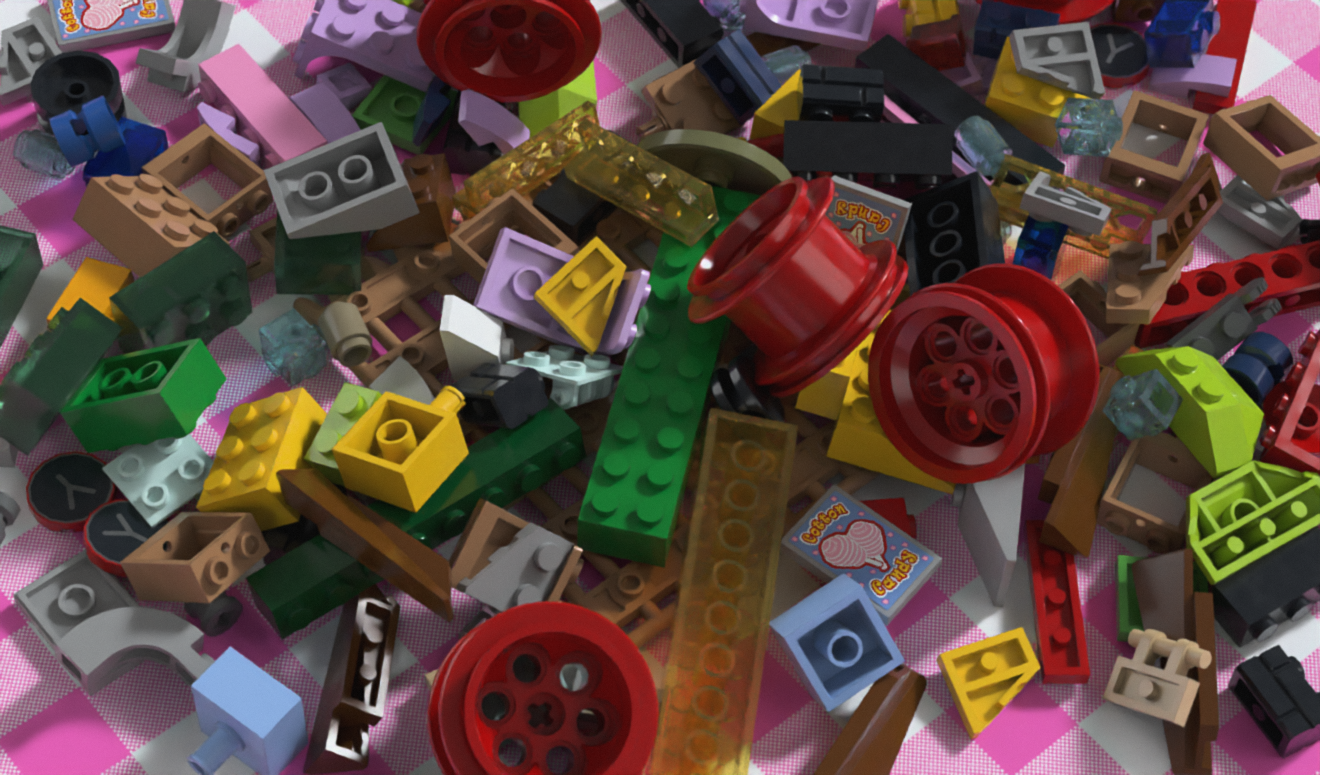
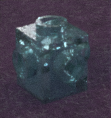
(1088, 127)
(293, 347)
(1142, 404)

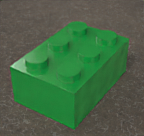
(144, 396)

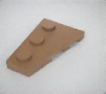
(1135, 297)

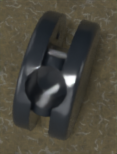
(738, 393)

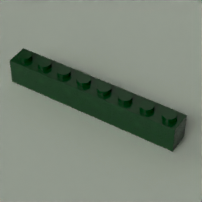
(497, 469)

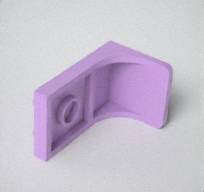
(818, 21)
(368, 33)
(523, 266)

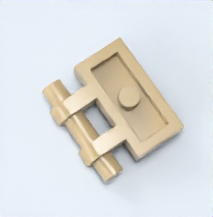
(1152, 690)

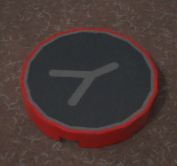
(1120, 54)
(68, 489)
(114, 533)

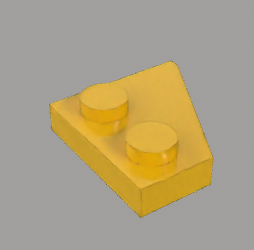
(584, 293)
(987, 676)

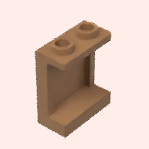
(495, 528)

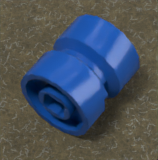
(102, 128)

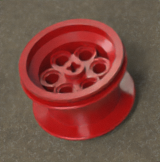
(508, 45)
(795, 284)
(950, 383)
(550, 634)

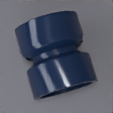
(1259, 365)

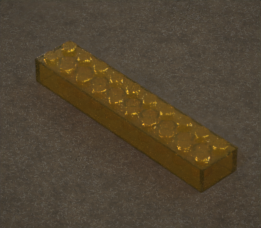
(724, 597)

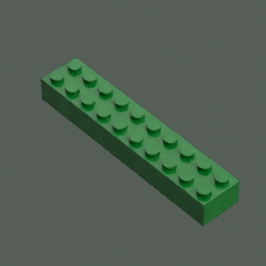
(657, 408)

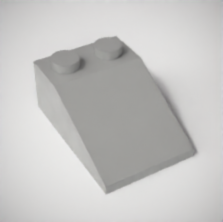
(342, 187)
(991, 528)

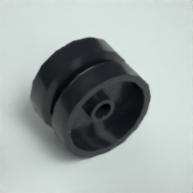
(72, 80)

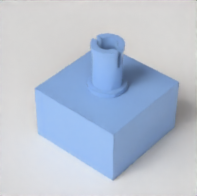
(836, 642)
(246, 716)

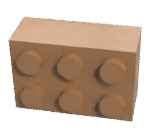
(139, 220)

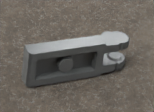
(1227, 321)

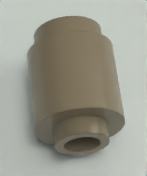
(345, 333)

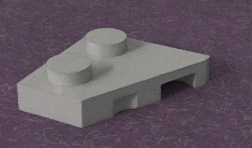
(520, 570)

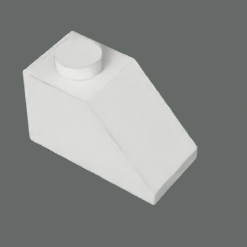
(472, 337)

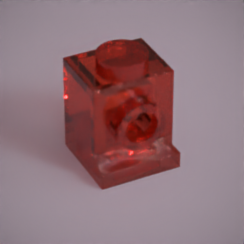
(940, 43)

